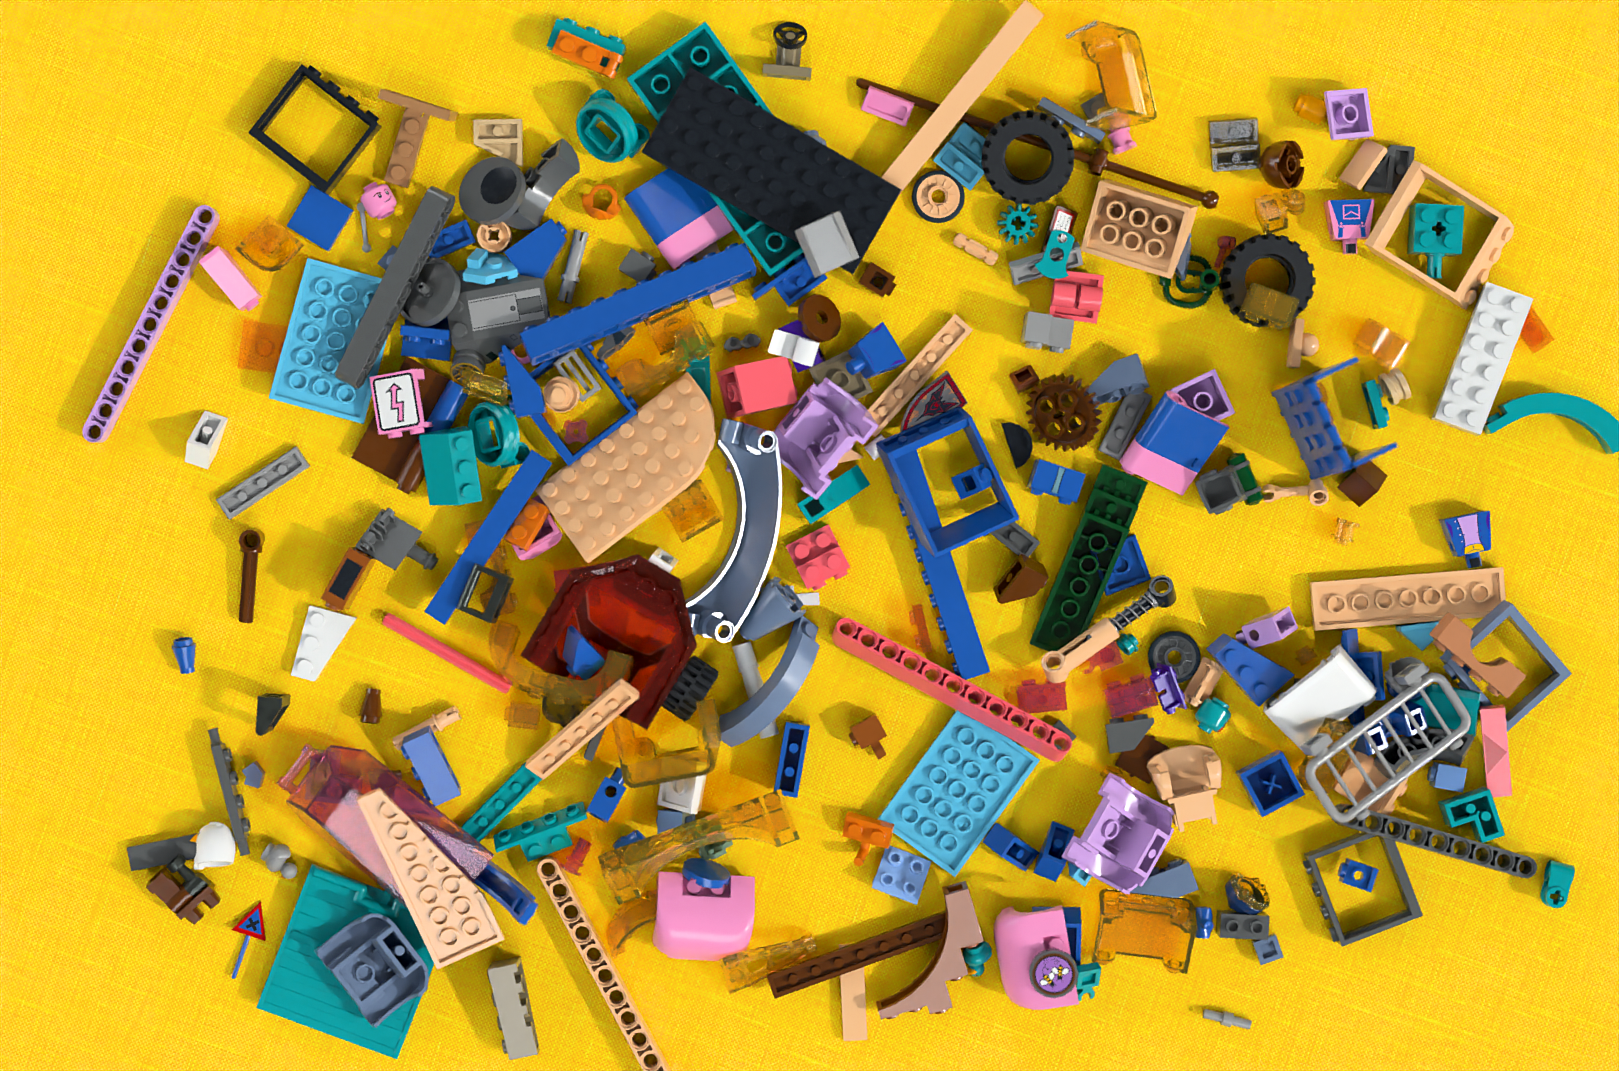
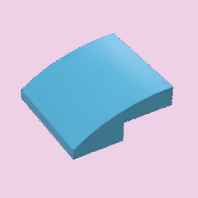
(963, 156)

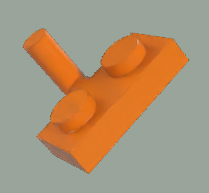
(868, 832)

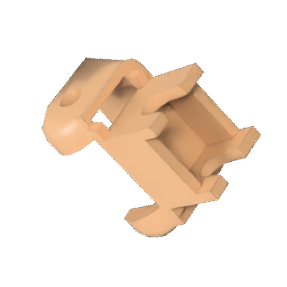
(1184, 780)

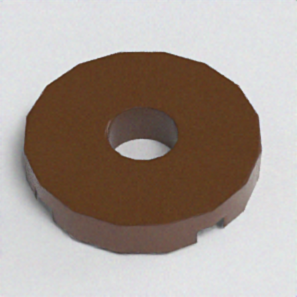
(826, 310)

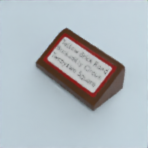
(1063, 220)

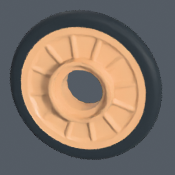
(934, 211)

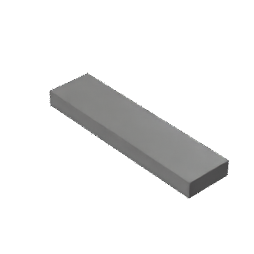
(263, 483)

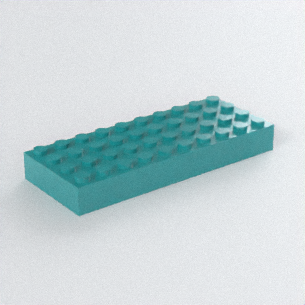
(657, 85)

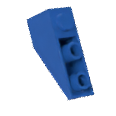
(525, 391)

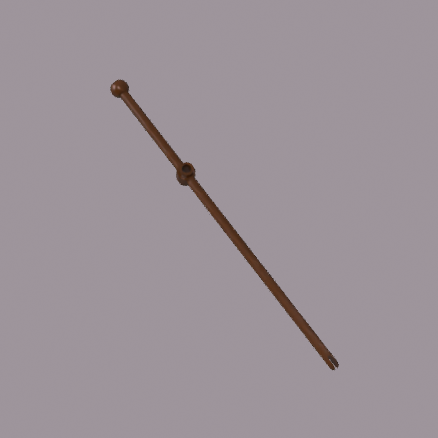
(1097, 161)

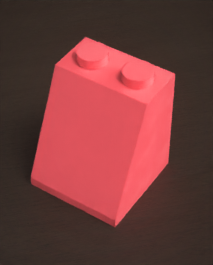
(757, 387)

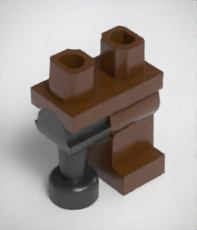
(183, 897)

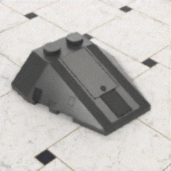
(496, 313)

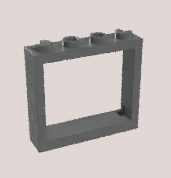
(1412, 906)

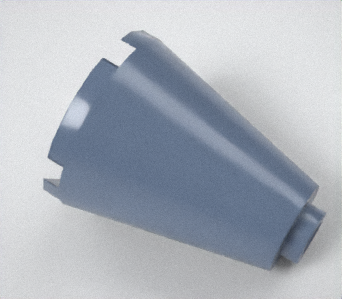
(771, 610)

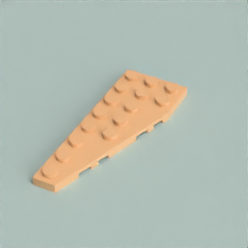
(440, 897)

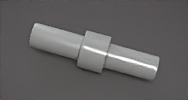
(1226, 1019)

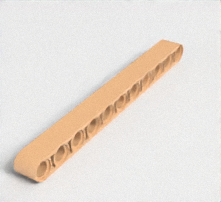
(963, 95)
(603, 962)

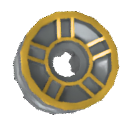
(466, 359)

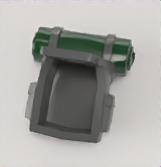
(1229, 486)

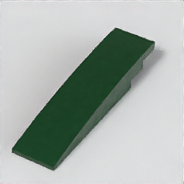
(1077, 582)

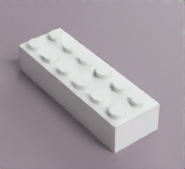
(1482, 359)

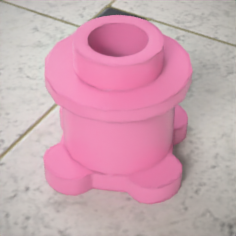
(1121, 140)

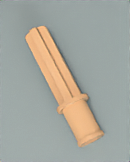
(436, 723)

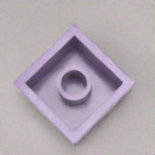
(1206, 395)

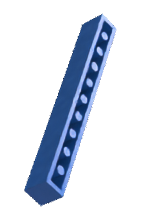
(637, 303)
(943, 578)

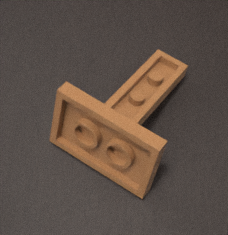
(410, 134)

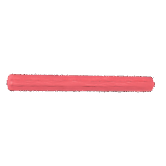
(446, 652)

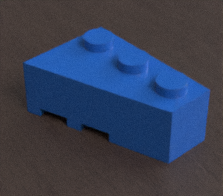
(1250, 670)

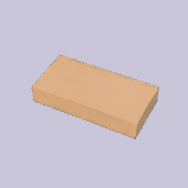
(1363, 164)

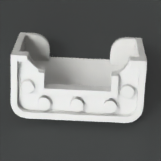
(1327, 691)

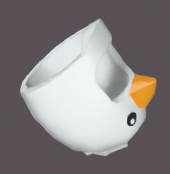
(214, 846)

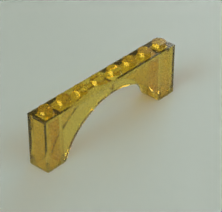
(759, 819)

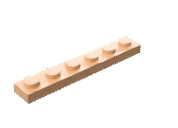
(918, 371)
(582, 729)

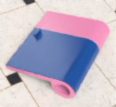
(677, 216)
(1173, 444)

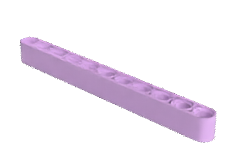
(140, 330)

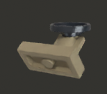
(788, 54)

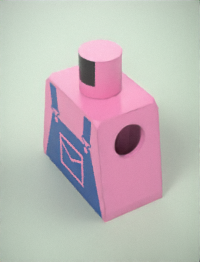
(1349, 221)

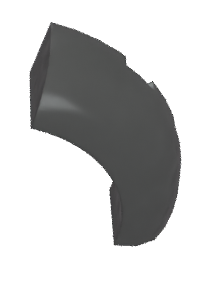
(542, 184)
(1416, 747)

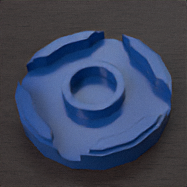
(706, 873)

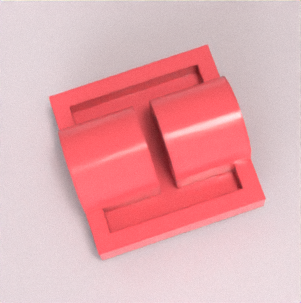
(1077, 296)

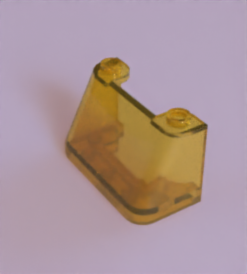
(1144, 928)

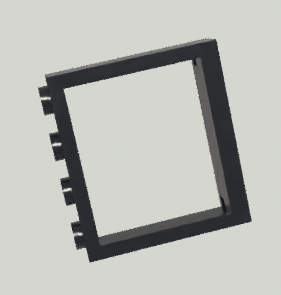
(332, 89)

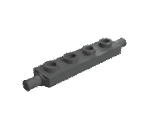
(233, 800)

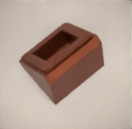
(1024, 379)

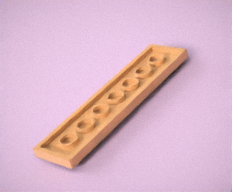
(1406, 598)

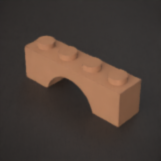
(1455, 637)

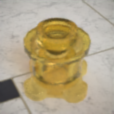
(1344, 531)

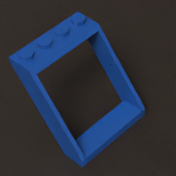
(966, 528)

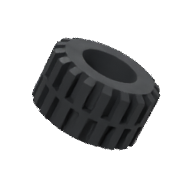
(689, 688)

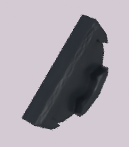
(1018, 442)

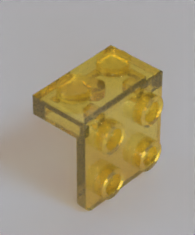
(692, 511)

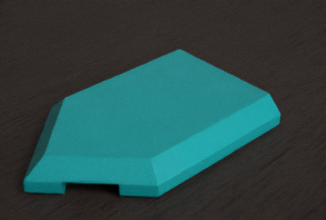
(1469, 698)

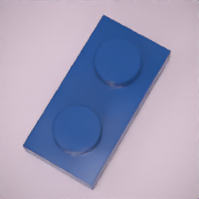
(452, 239)

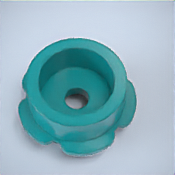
(1127, 643)

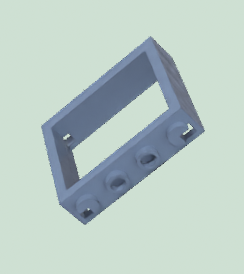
(1485, 627)

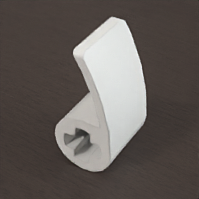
(794, 347)

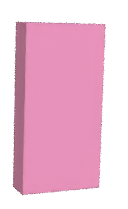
(887, 106)

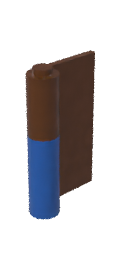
(401, 456)

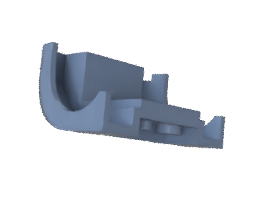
(375, 966)

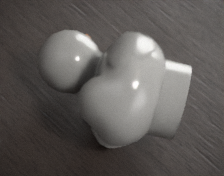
(275, 860)

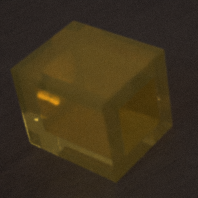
(523, 715)

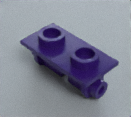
(1164, 679)

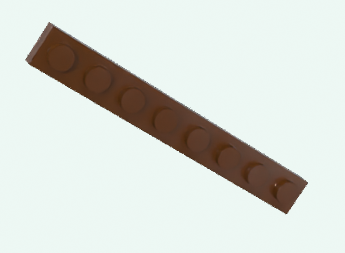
(857, 955)

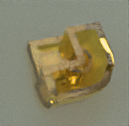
(269, 246)

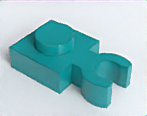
(1087, 978)

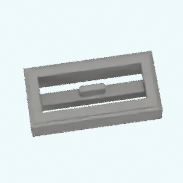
(564, 358)

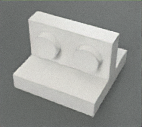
(683, 794)

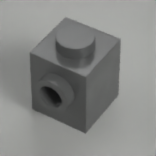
(638, 266)

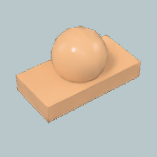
(1300, 343)

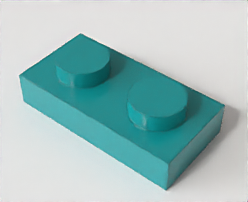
(1378, 414)

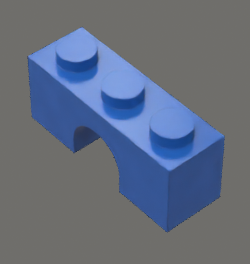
(1400, 724)

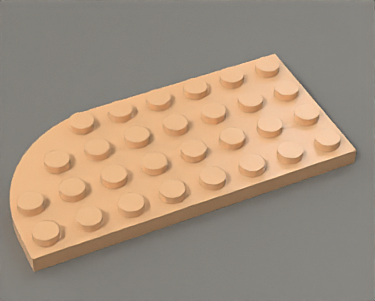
(633, 469)

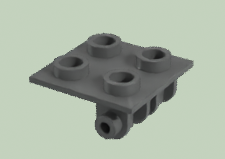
(388, 539)

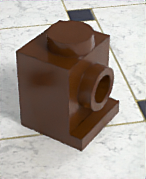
(873, 272)

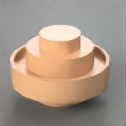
(561, 394)

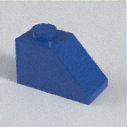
(581, 655)
(1010, 847)
(1050, 859)

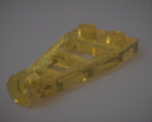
(736, 971)

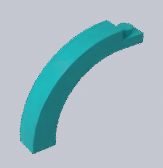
(1587, 414)

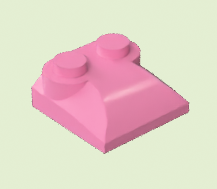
(546, 538)

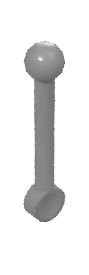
(365, 247)

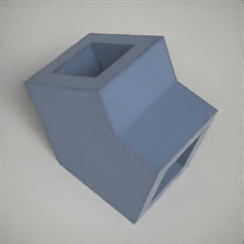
(254, 775)

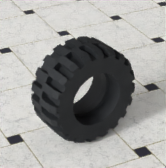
(1051, 181)
(1259, 247)

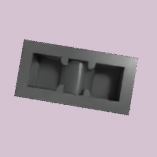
(1242, 926)

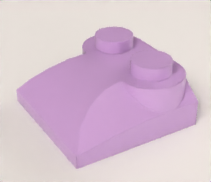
(1348, 114)

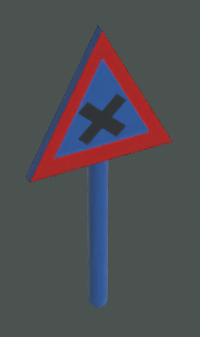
(252, 926)

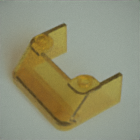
(1121, 75)
(644, 767)

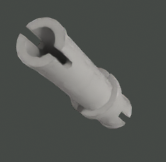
(572, 268)

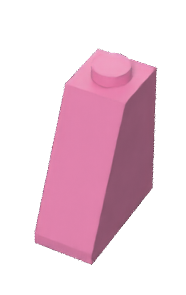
(231, 278)

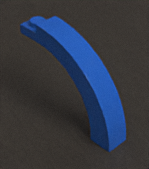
(507, 892)

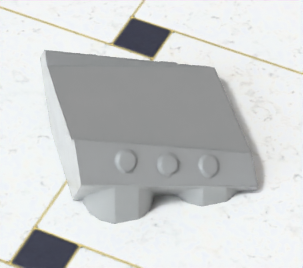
(827, 244)

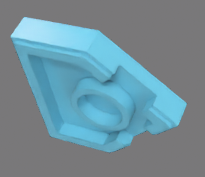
(486, 267)

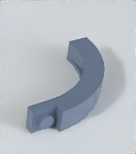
(777, 691)

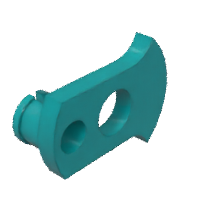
(1049, 267)

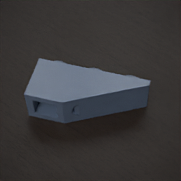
(1120, 379)
(1169, 881)

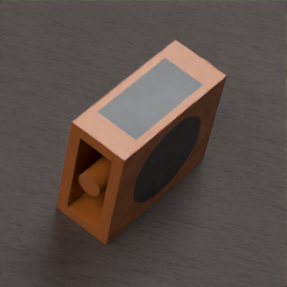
(348, 579)

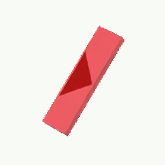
(1496, 750)

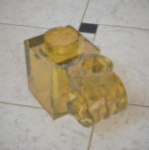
(1273, 208)

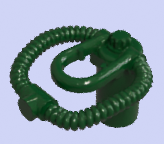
(1208, 283)

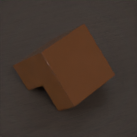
(1362, 482)

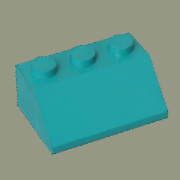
(450, 466)

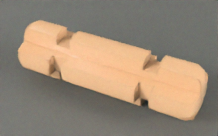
(975, 249)

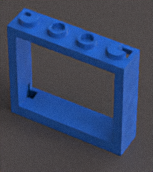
(613, 383)

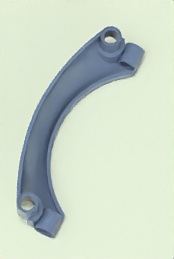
(758, 487)

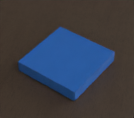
(320, 218)
(1129, 567)

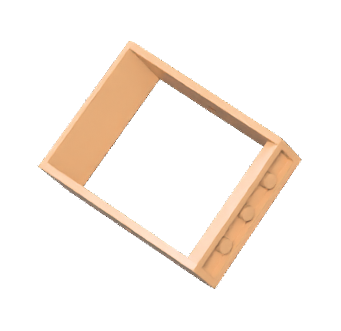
(1397, 207)

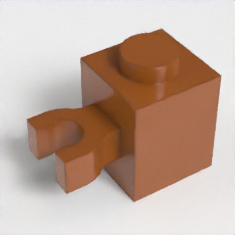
(868, 733)

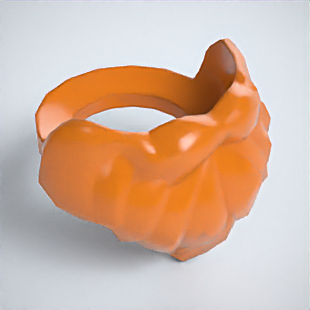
(612, 210)

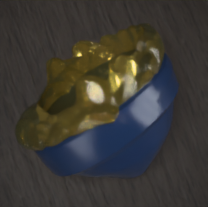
(1246, 894)

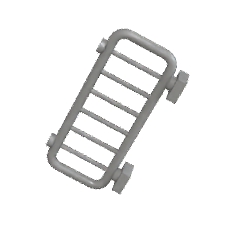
(1318, 744)

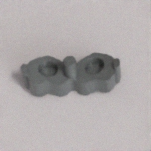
(749, 341)

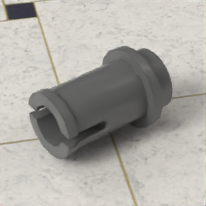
(423, 557)

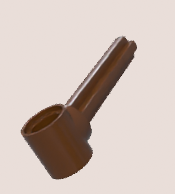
(249, 574)

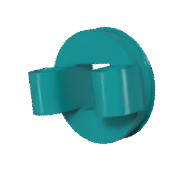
(630, 135)
(509, 449)

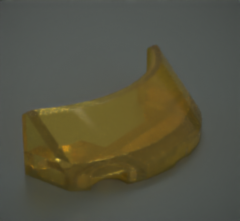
(629, 919)

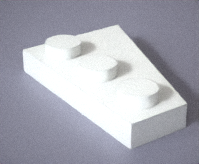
(319, 640)

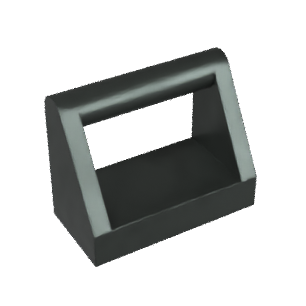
(497, 598)
(269, 711)

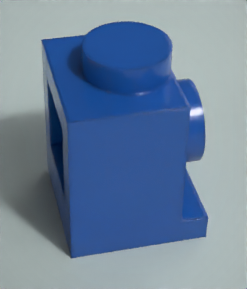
(976, 479)
(1367, 878)

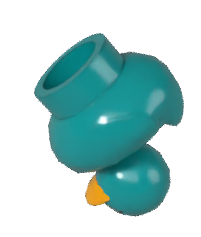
(976, 957)

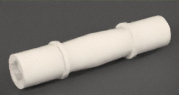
(752, 680)

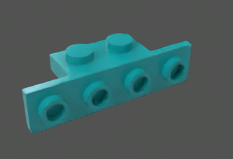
(542, 834)

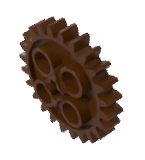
(1082, 408)

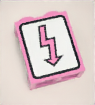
(398, 403)

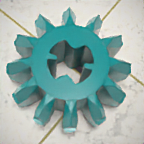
(1011, 229)

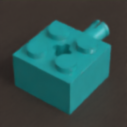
(1426, 242)

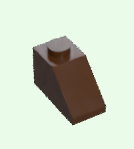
(1021, 580)

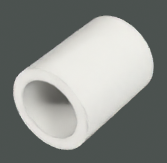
(871, 447)

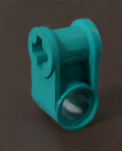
(1556, 881)

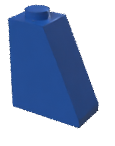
(538, 250)

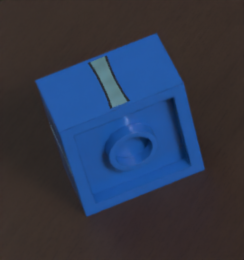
(1055, 481)

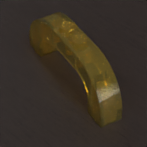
(538, 683)

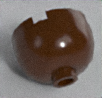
(1282, 164)

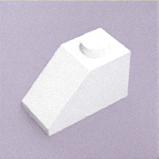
(205, 440)

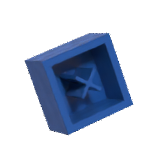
(1270, 783)

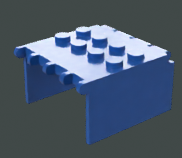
(1312, 426)

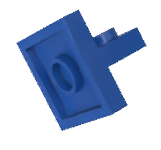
(427, 341)

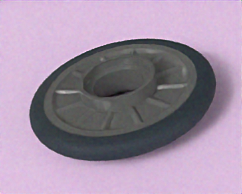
(1179, 642)

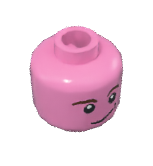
(378, 200)

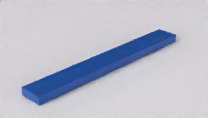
(489, 535)

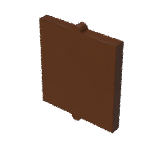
(1136, 760)

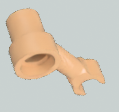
(1316, 492)

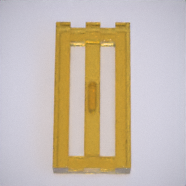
(485, 390)

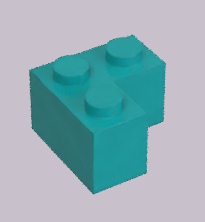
(1473, 807)

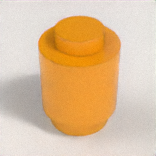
(1310, 108)

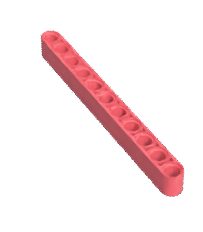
(963, 689)

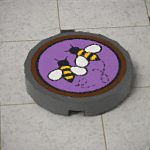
(1053, 973)

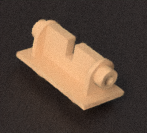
(1203, 682)

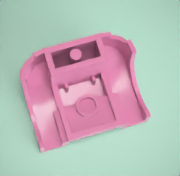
(701, 920)
(1017, 942)

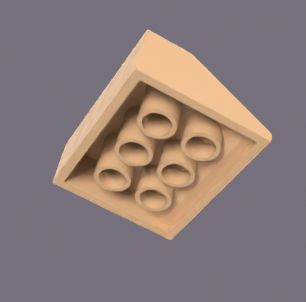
(1138, 228)

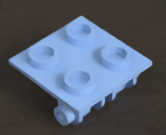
(901, 874)

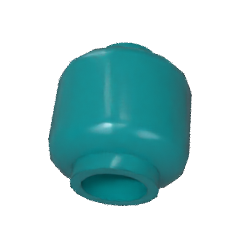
(1213, 715)

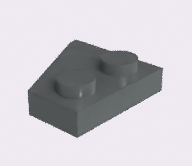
(1390, 170)

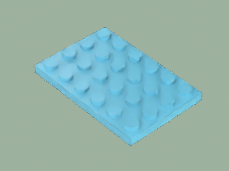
(319, 331)
(958, 791)

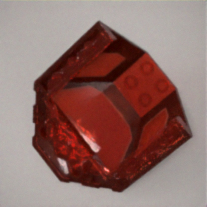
(627, 610)

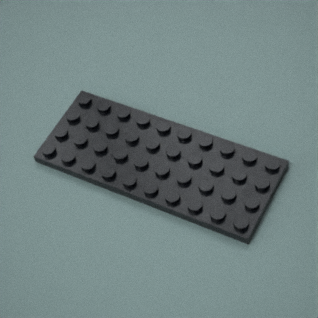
(766, 164)

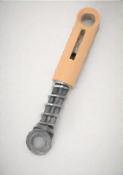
(1106, 631)

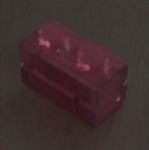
(1129, 696)

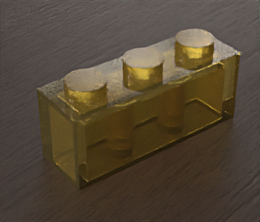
(1336, 730)

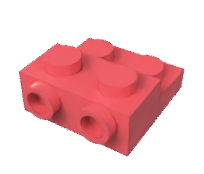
(818, 558)

